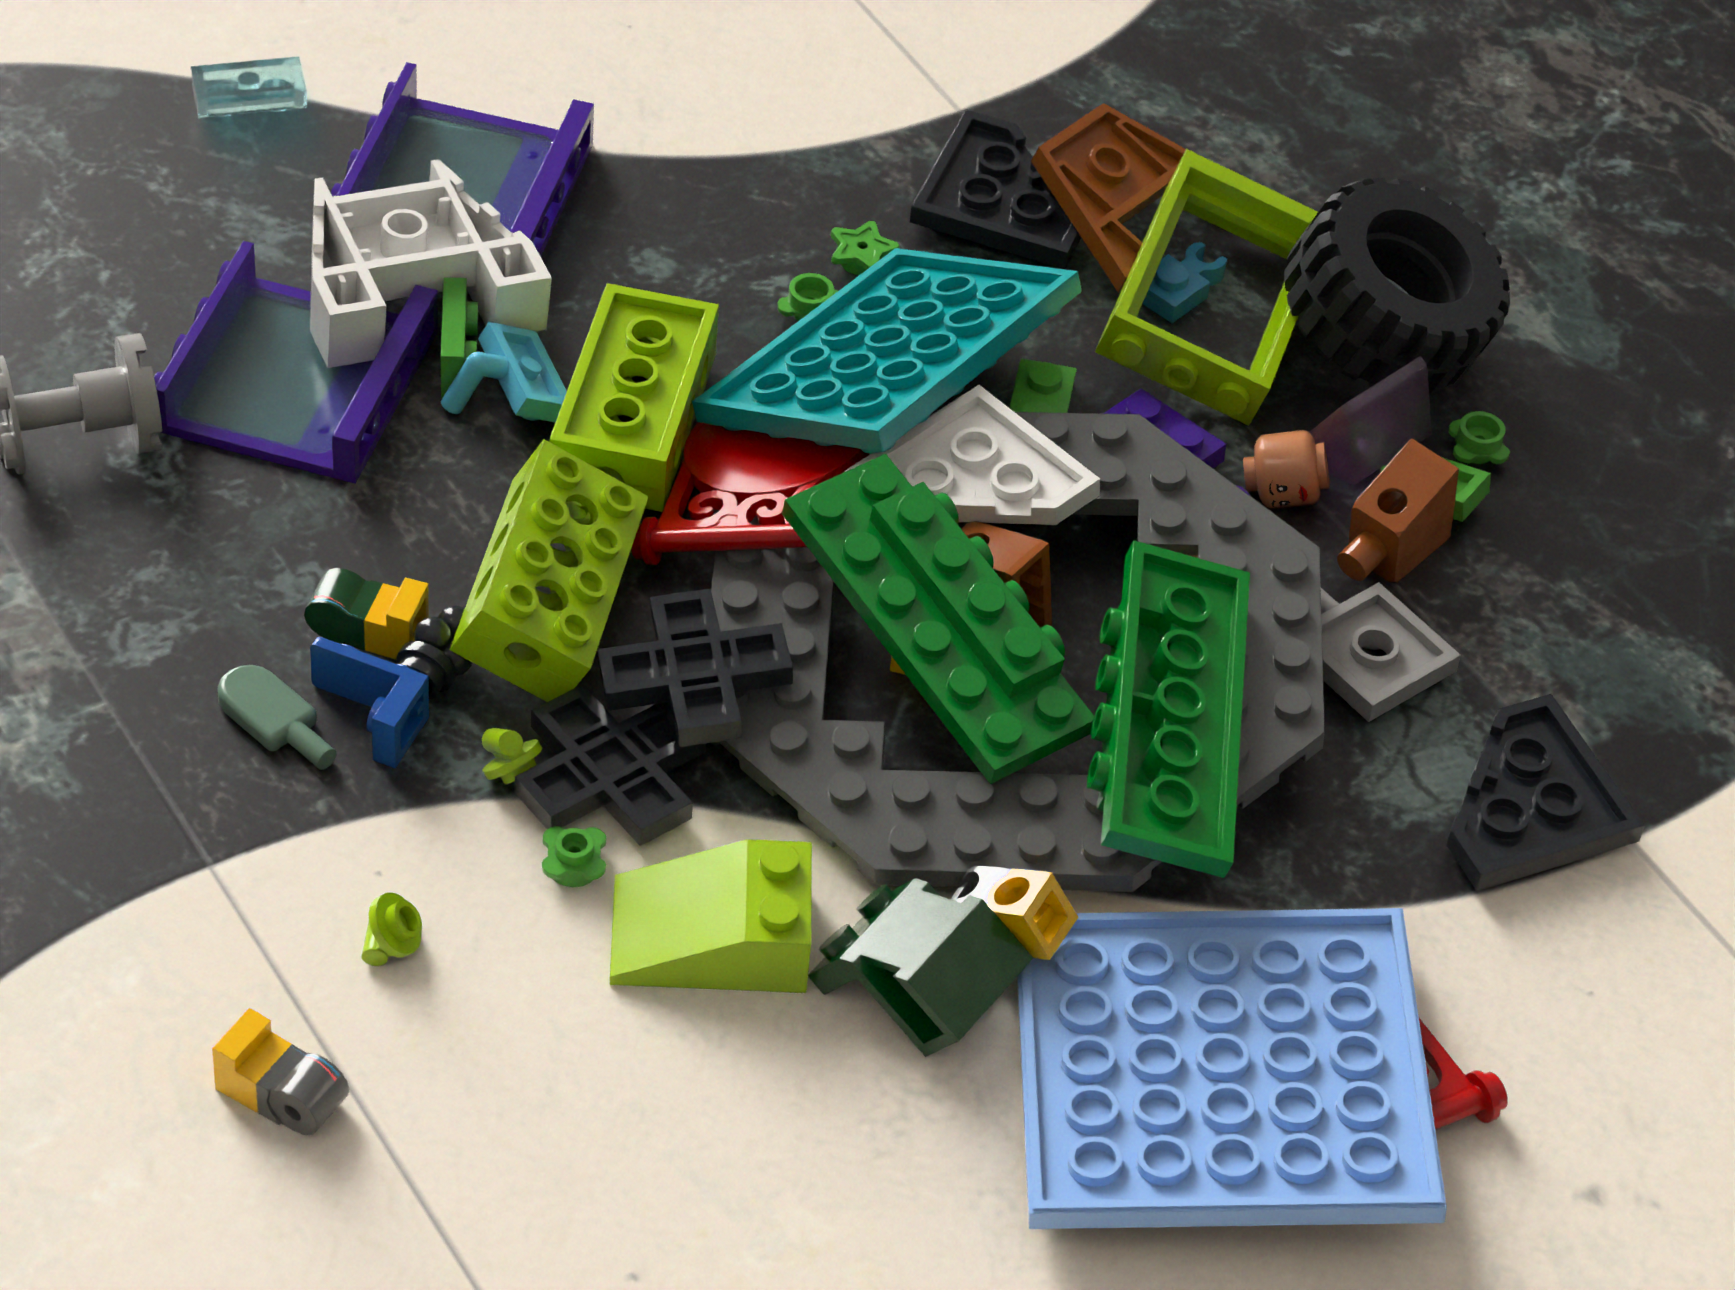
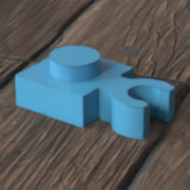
(1183, 284)

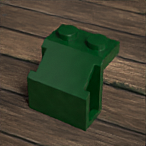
(924, 960)

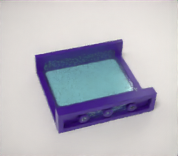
(503, 161)
(261, 388)

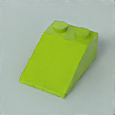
(717, 919)

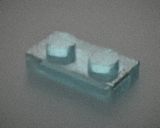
(248, 87)

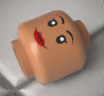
(1287, 469)

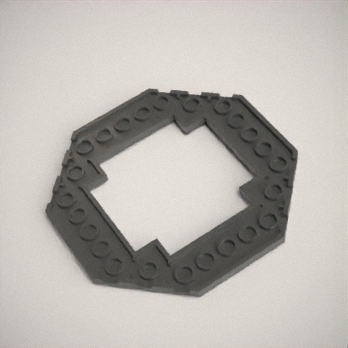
(948, 821)

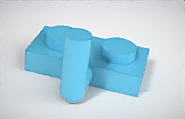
(519, 364)

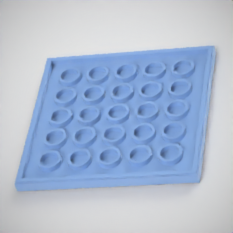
(1227, 1073)

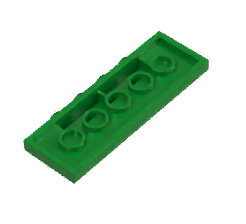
(943, 614)
(1172, 710)

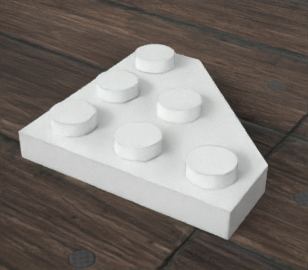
(992, 464)

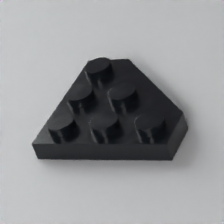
(994, 194)
(1537, 799)

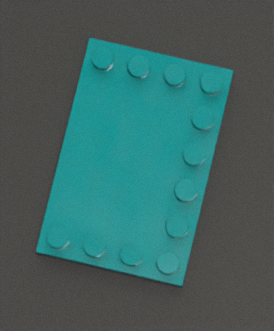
(887, 349)

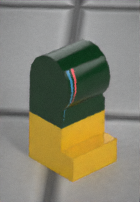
(367, 612)

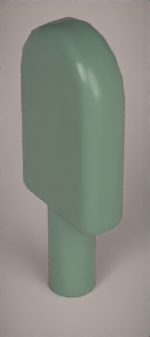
(272, 713)

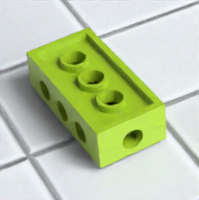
(650, 337)
(540, 637)

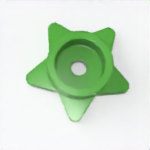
(860, 247)

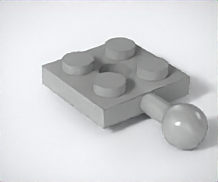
(1375, 622)

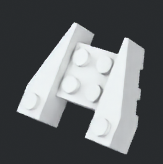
(404, 236)

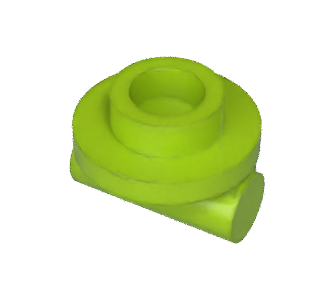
(510, 754)
(391, 929)

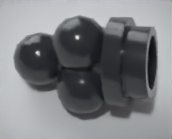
(431, 650)

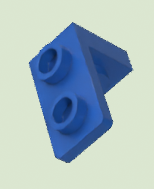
(392, 690)

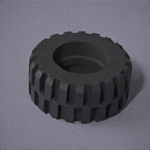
(1424, 247)

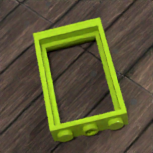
(1239, 208)

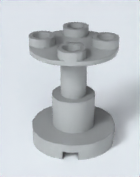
(98, 400)

